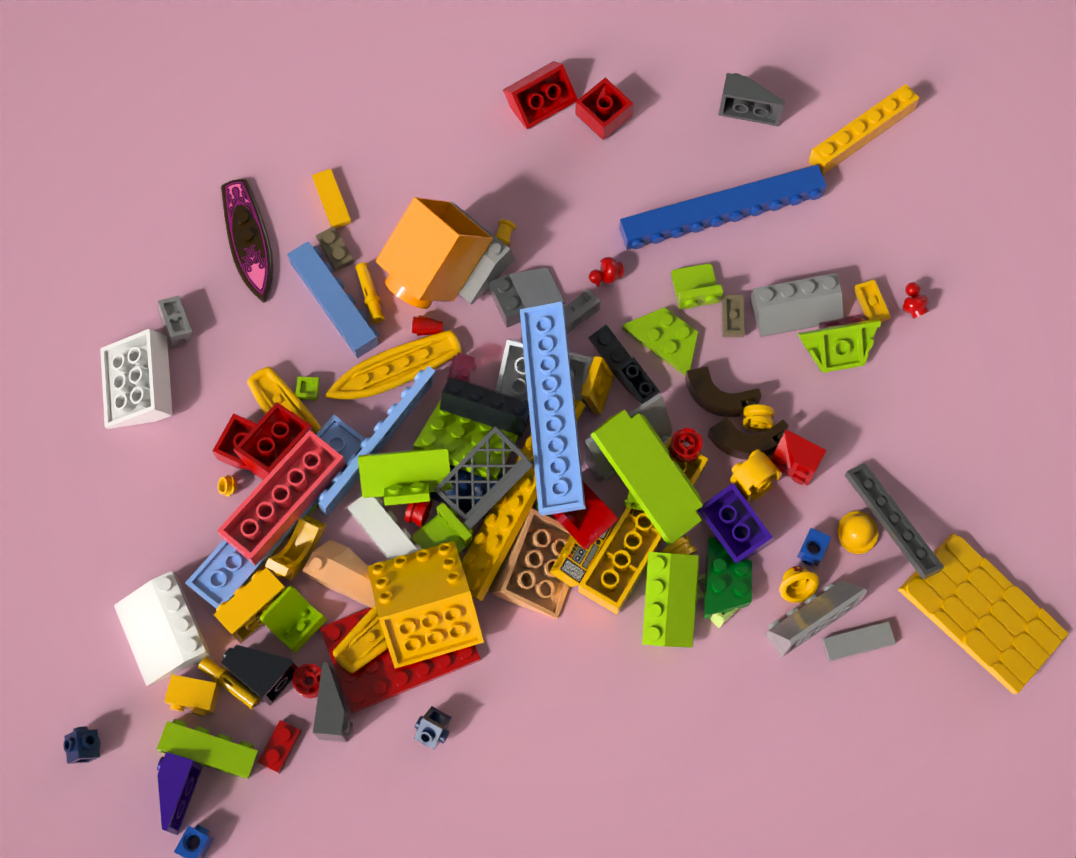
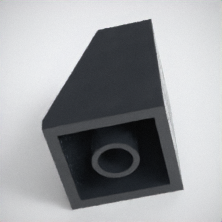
(260, 671)

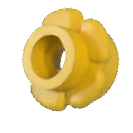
(227, 485)

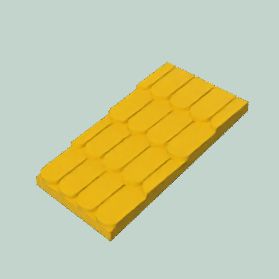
(985, 614)

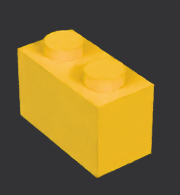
(192, 694)

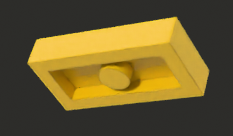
(871, 301)

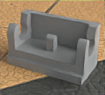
(581, 309)
(174, 320)

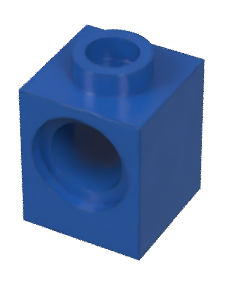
(817, 539)
(183, 847)

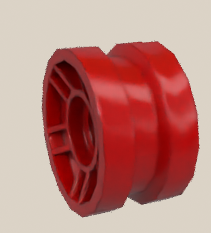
(678, 449)
(418, 512)
(300, 682)

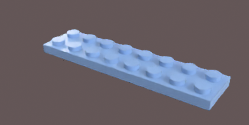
(383, 432)

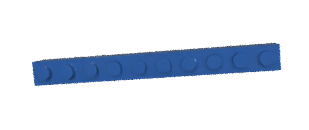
(722, 207)

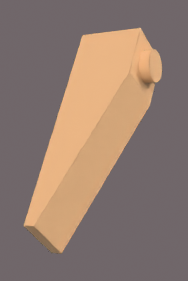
(340, 571)

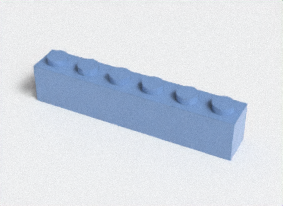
(333, 300)

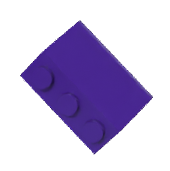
(735, 524)

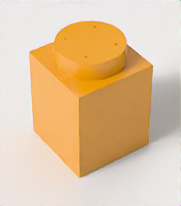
(432, 252)

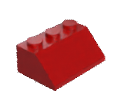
(540, 94)
(271, 440)

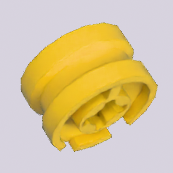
(758, 417)
(681, 546)

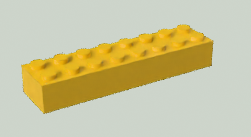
(627, 549)

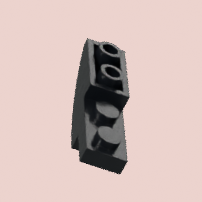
(622, 366)

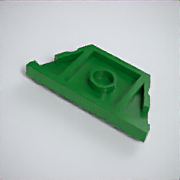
(726, 583)

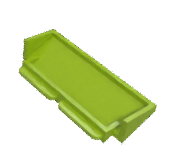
(650, 474)

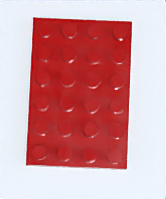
(379, 678)

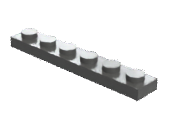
(894, 521)

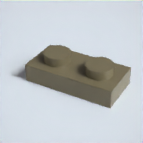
(334, 248)
(733, 316)

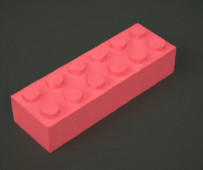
(282, 497)

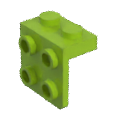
(696, 286)
(444, 529)
(292, 619)

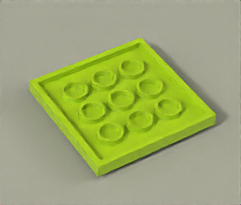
(460, 437)

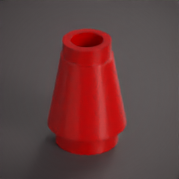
(426, 326)

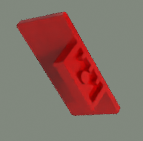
(588, 523)

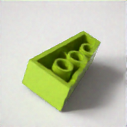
(207, 749)

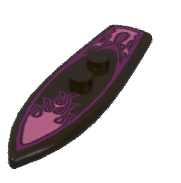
(247, 237)

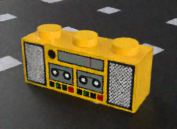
(575, 561)

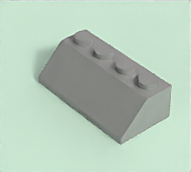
(797, 304)

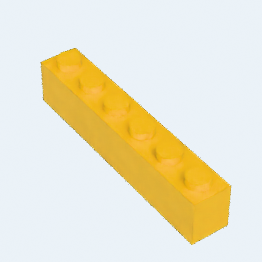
(864, 129)

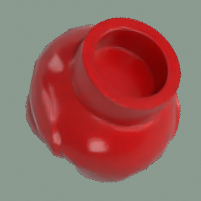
(608, 273)
(916, 303)

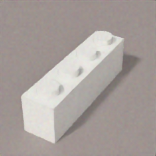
(382, 527)

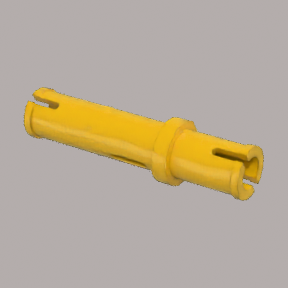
(371, 300)
(223, 678)

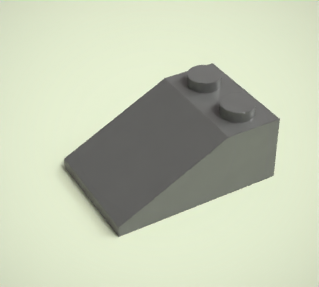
(749, 101)
(523, 291)
(331, 714)

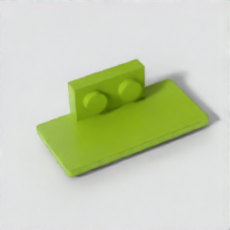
(404, 475)

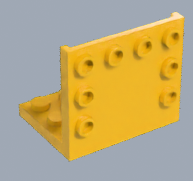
(424, 604)

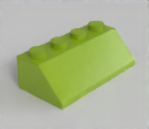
(670, 599)

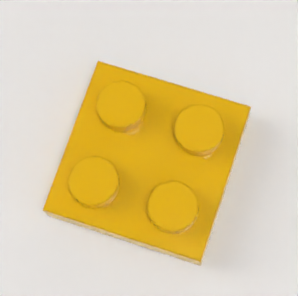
(597, 385)

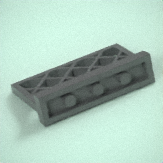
(498, 490)

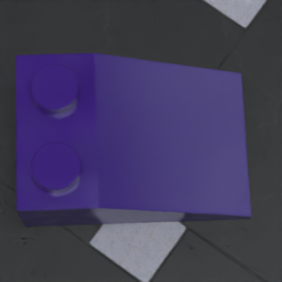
(176, 786)

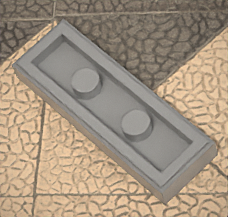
(858, 641)

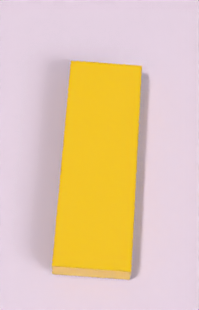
(331, 198)

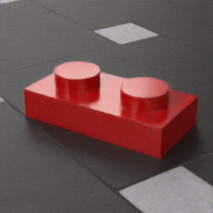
(279, 746)

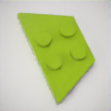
(666, 337)
(840, 345)

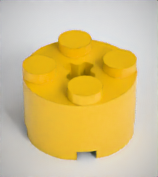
(755, 475)

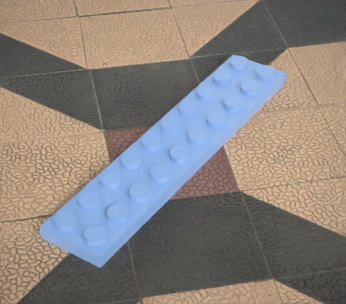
(552, 409)
(227, 568)

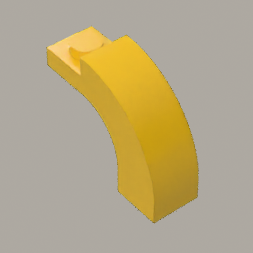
(298, 549)

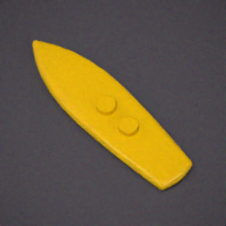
(395, 366)
(270, 388)
(361, 643)

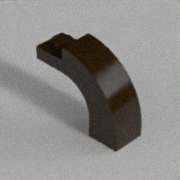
(715, 400)
(740, 445)

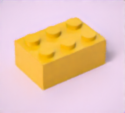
(243, 611)

